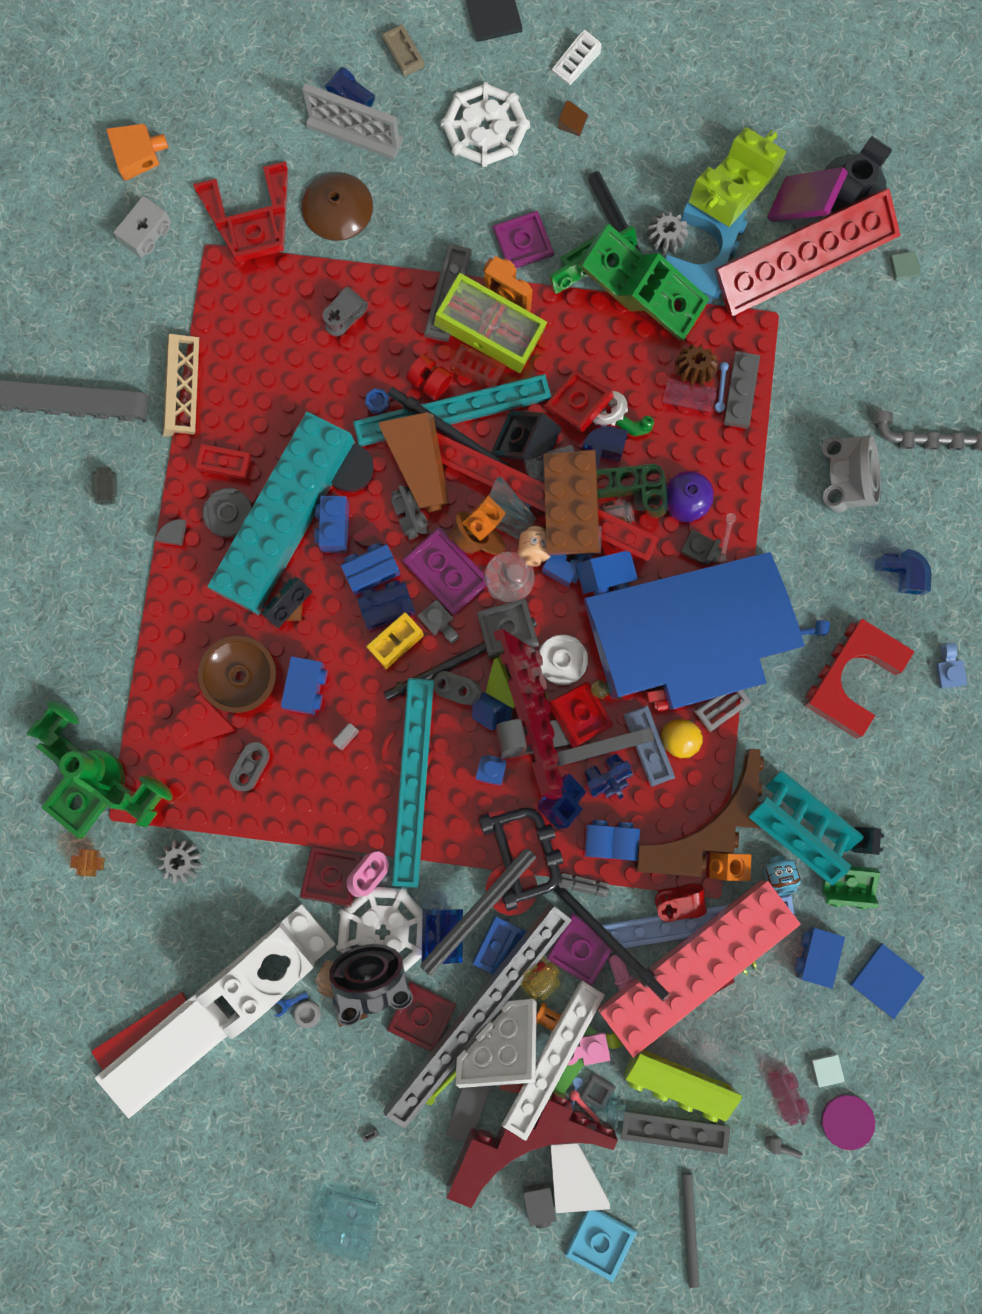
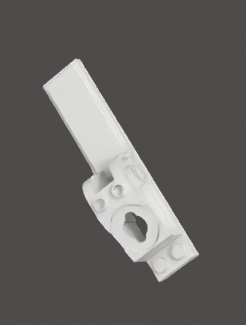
(204, 1022)

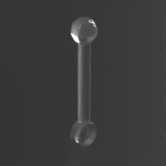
(730, 519)

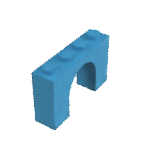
(704, 275)

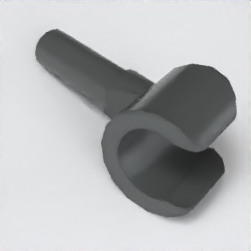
(774, 1146)

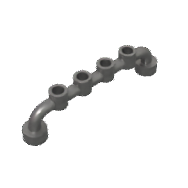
(930, 440)

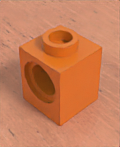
(484, 518)
(730, 866)

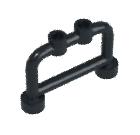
(545, 835)

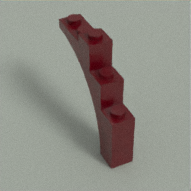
(487, 1155)

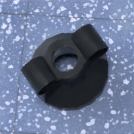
(866, 163)
(368, 982)

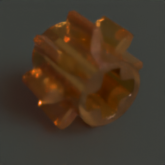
(87, 862)

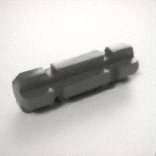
(583, 884)

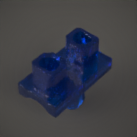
(612, 781)

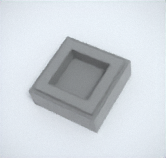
(345, 736)

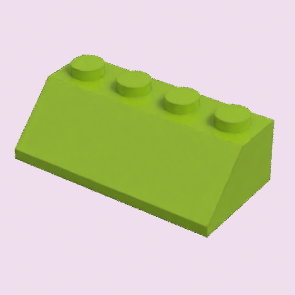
(683, 1085)

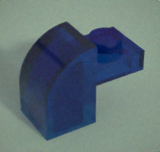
(606, 442)
(912, 568)
(563, 810)

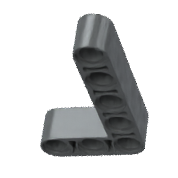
(513, 742)

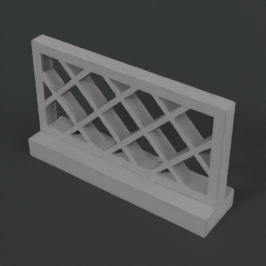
(355, 130)

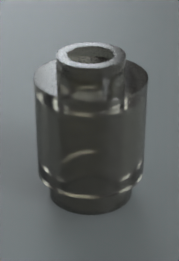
(104, 486)

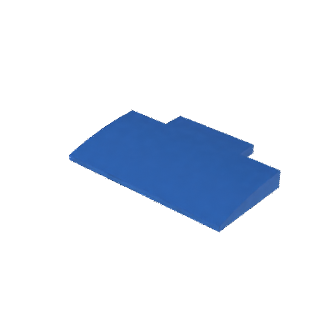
(695, 631)

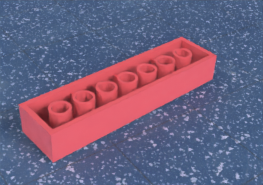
(699, 966)

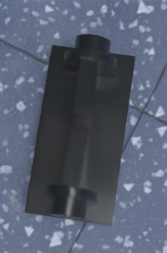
(281, 608)

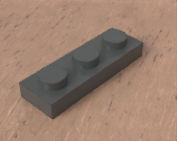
(741, 389)

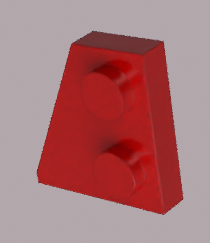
(197, 724)

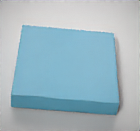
(600, 1243)

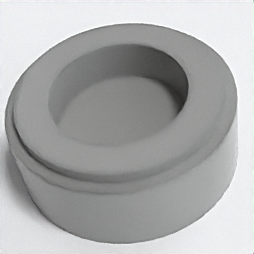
(307, 1014)

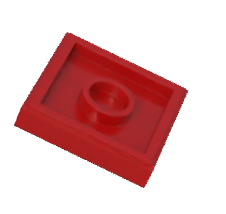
(579, 401)
(580, 714)

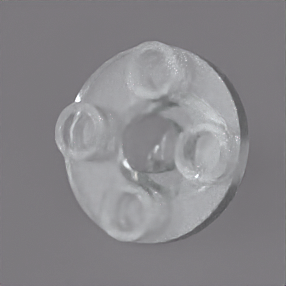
(509, 577)

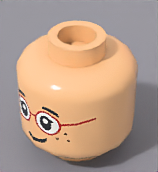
(533, 546)

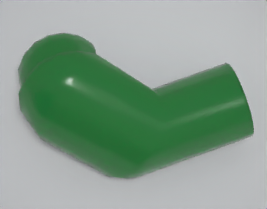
(638, 427)

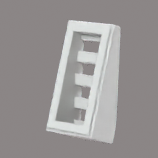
(586, 45)

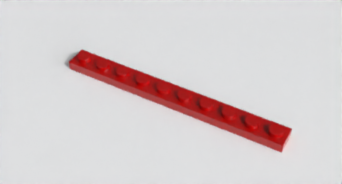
(533, 493)

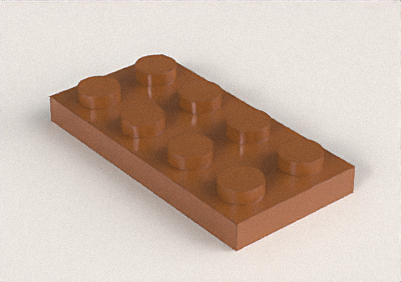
(571, 503)

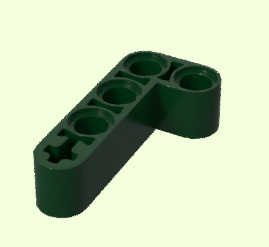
(640, 485)

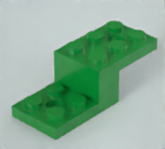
(643, 282)

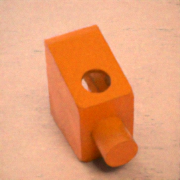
(135, 149)

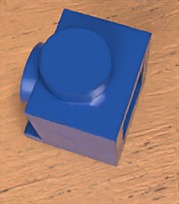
(491, 770)

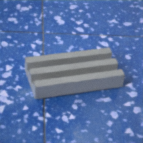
(705, 719)

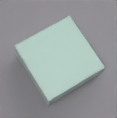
(827, 1070)

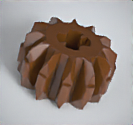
(696, 365)

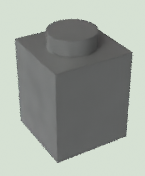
(539, 1205)

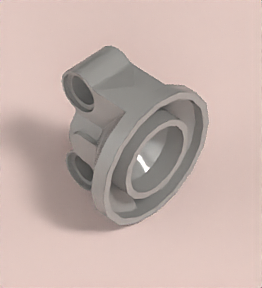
(853, 473)

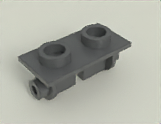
(415, 520)

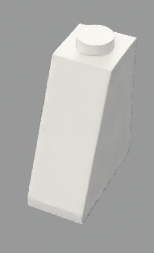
(574, 1180)

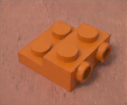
(501, 279)

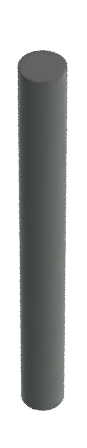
(690, 1230)

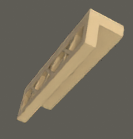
(171, 388)

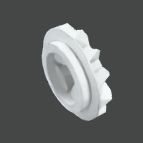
(618, 407)

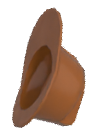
(469, 543)

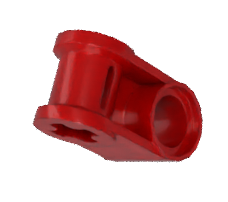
(684, 902)

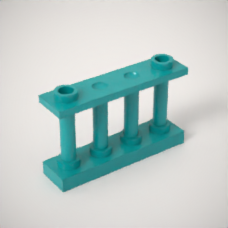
(797, 838)

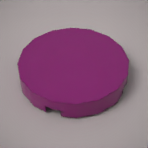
(848, 1122)

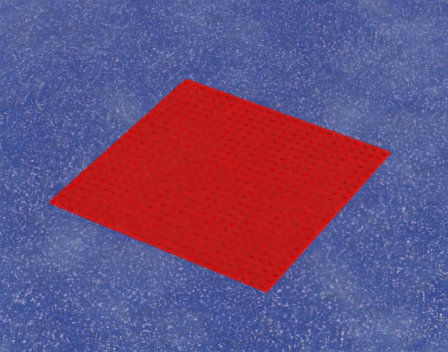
(258, 375)

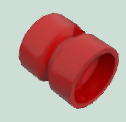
(436, 382)

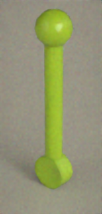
(431, 1100)

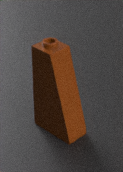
(419, 458)

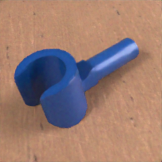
(822, 627)
(290, 1002)

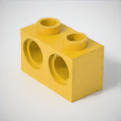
(395, 640)

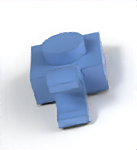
(950, 672)

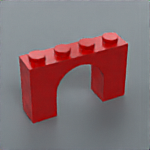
(828, 696)

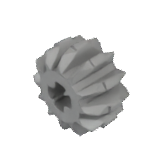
(672, 239)
(182, 871)

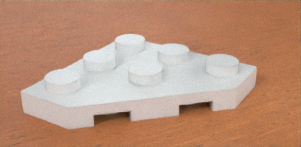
(502, 1049)

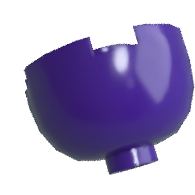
(689, 496)

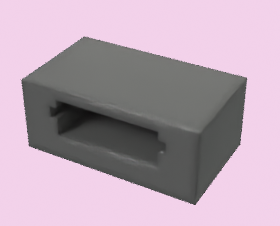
(370, 1135)

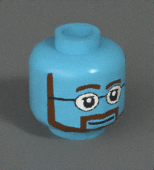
(782, 875)

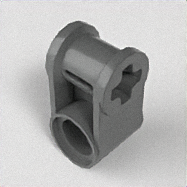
(344, 311)

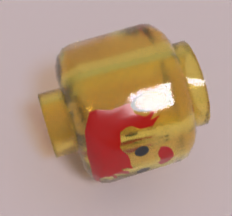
(541, 980)

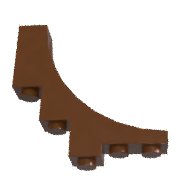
(719, 835)

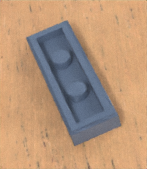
(651, 754)

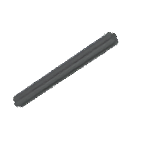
(478, 911)

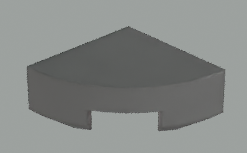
(172, 533)

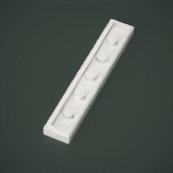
(553, 1060)

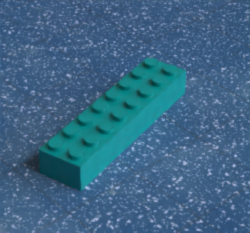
(281, 514)

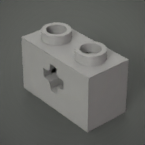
(143, 227)

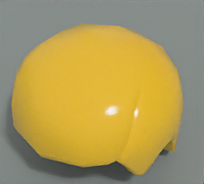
(681, 738)

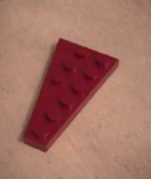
(531, 705)

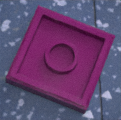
(523, 239)
(580, 951)

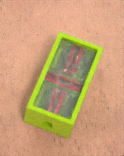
(489, 323)

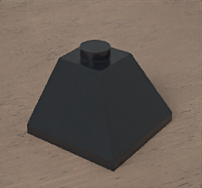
(526, 435)

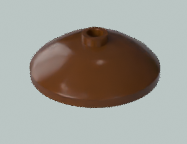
(339, 218)
(219, 674)

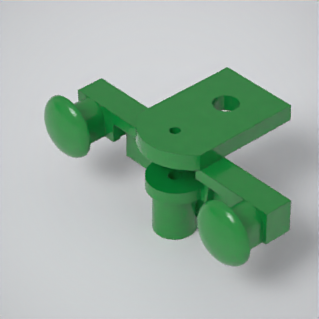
(92, 776)

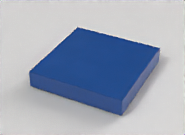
(887, 981)

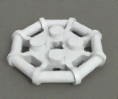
(491, 112)
(380, 915)

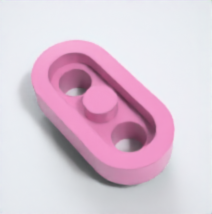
(366, 876)

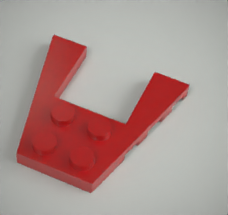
(255, 231)

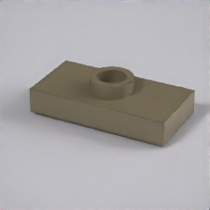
(403, 50)

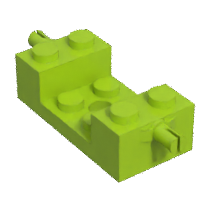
(739, 177)

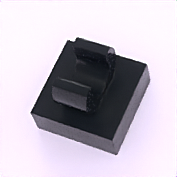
(871, 841)

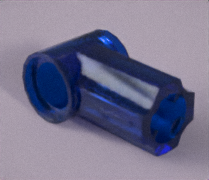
(346, 86)

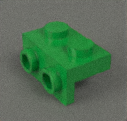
(854, 889)

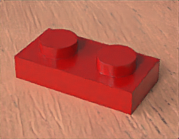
(223, 461)

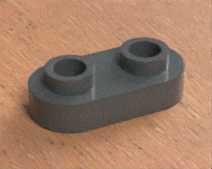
(454, 688)
(249, 766)

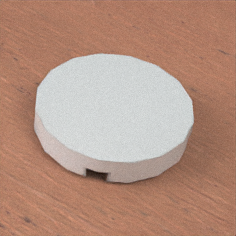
(563, 660)

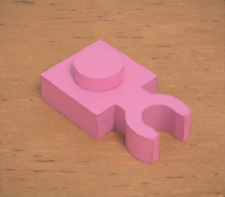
(592, 1049)

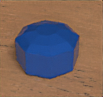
(377, 401)

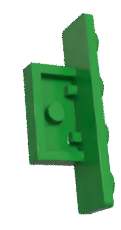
(571, 272)

